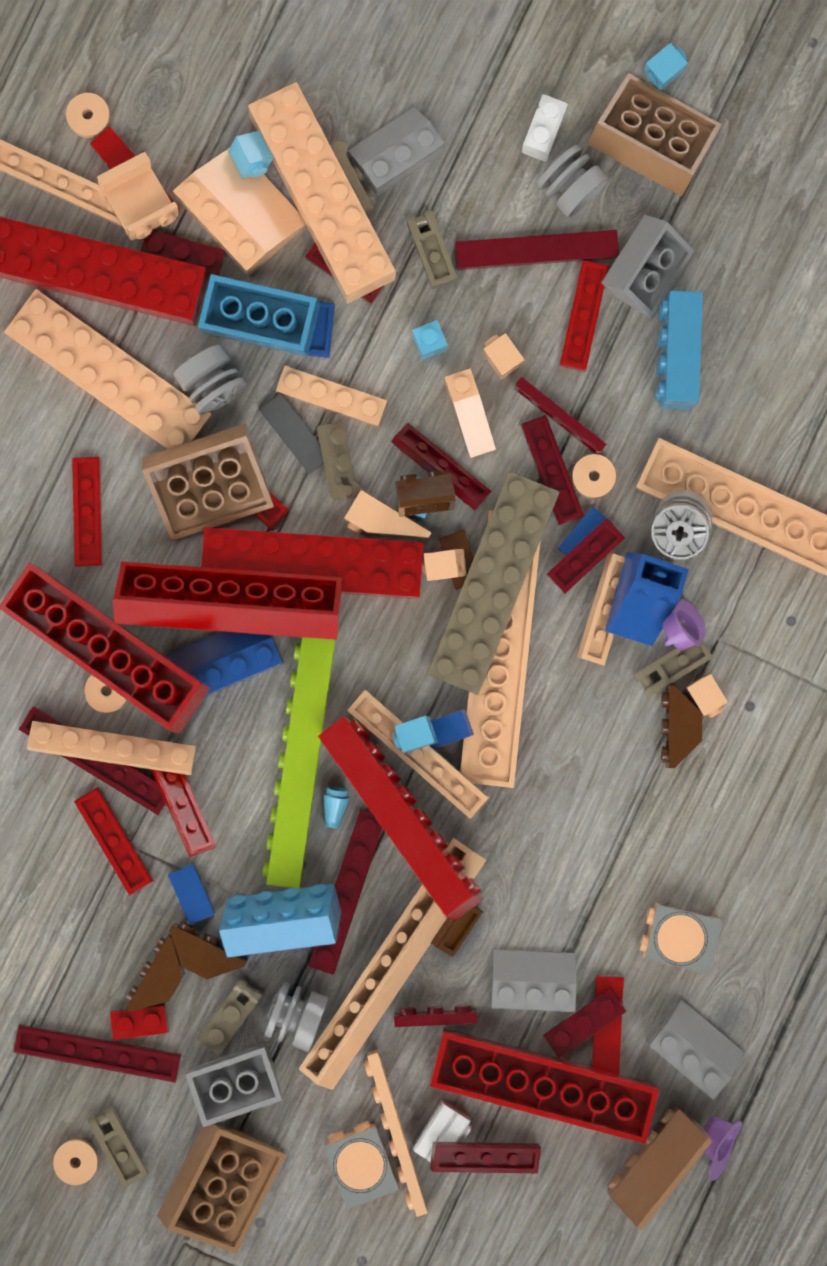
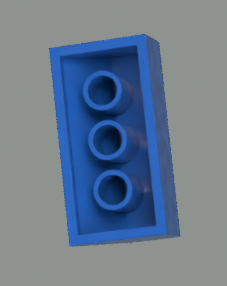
(228, 658)

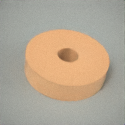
(88, 103)
(602, 467)
(98, 700)
(63, 1161)

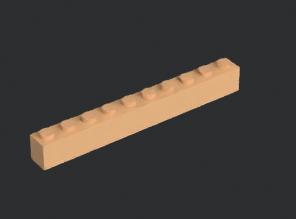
(381, 980)

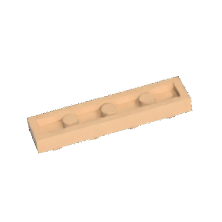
(331, 396)
(595, 641)

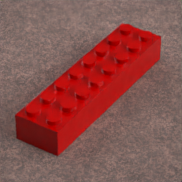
(101, 272)
(364, 564)
(227, 600)
(104, 648)
(399, 817)
(544, 1085)

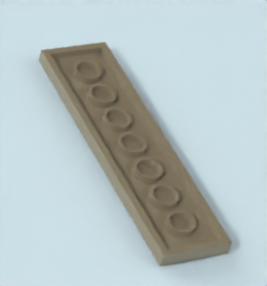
(493, 583)

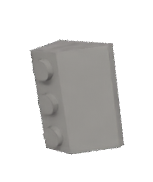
(397, 150)
(648, 265)
(533, 980)
(696, 1049)
(234, 1084)

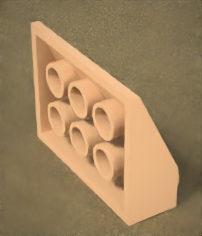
(242, 215)

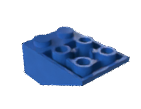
(645, 597)

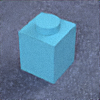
(666, 66)
(250, 154)
(429, 340)
(414, 734)

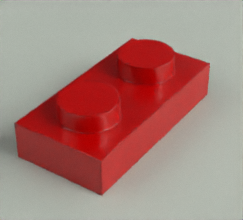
(139, 1022)

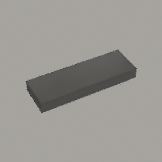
(293, 433)

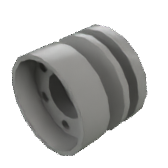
(572, 181)
(213, 384)
(685, 510)
(296, 1016)

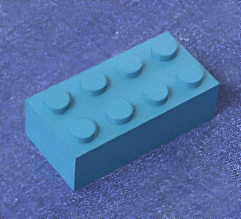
(259, 315)
(680, 350)
(280, 920)

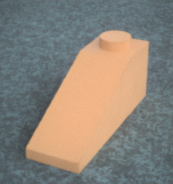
(469, 413)
(378, 519)

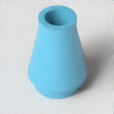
(335, 804)

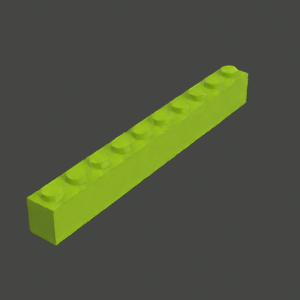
(299, 762)

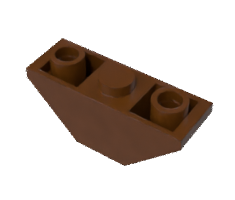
(681, 727)
(202, 954)
(159, 977)

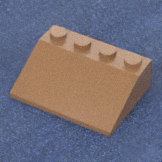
(654, 134)
(207, 482)
(658, 1166)
(220, 1186)

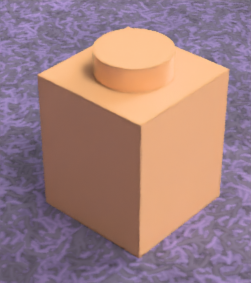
(502, 355)
(444, 564)
(706, 696)

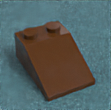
(425, 494)

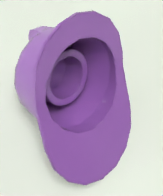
(684, 626)
(723, 1137)

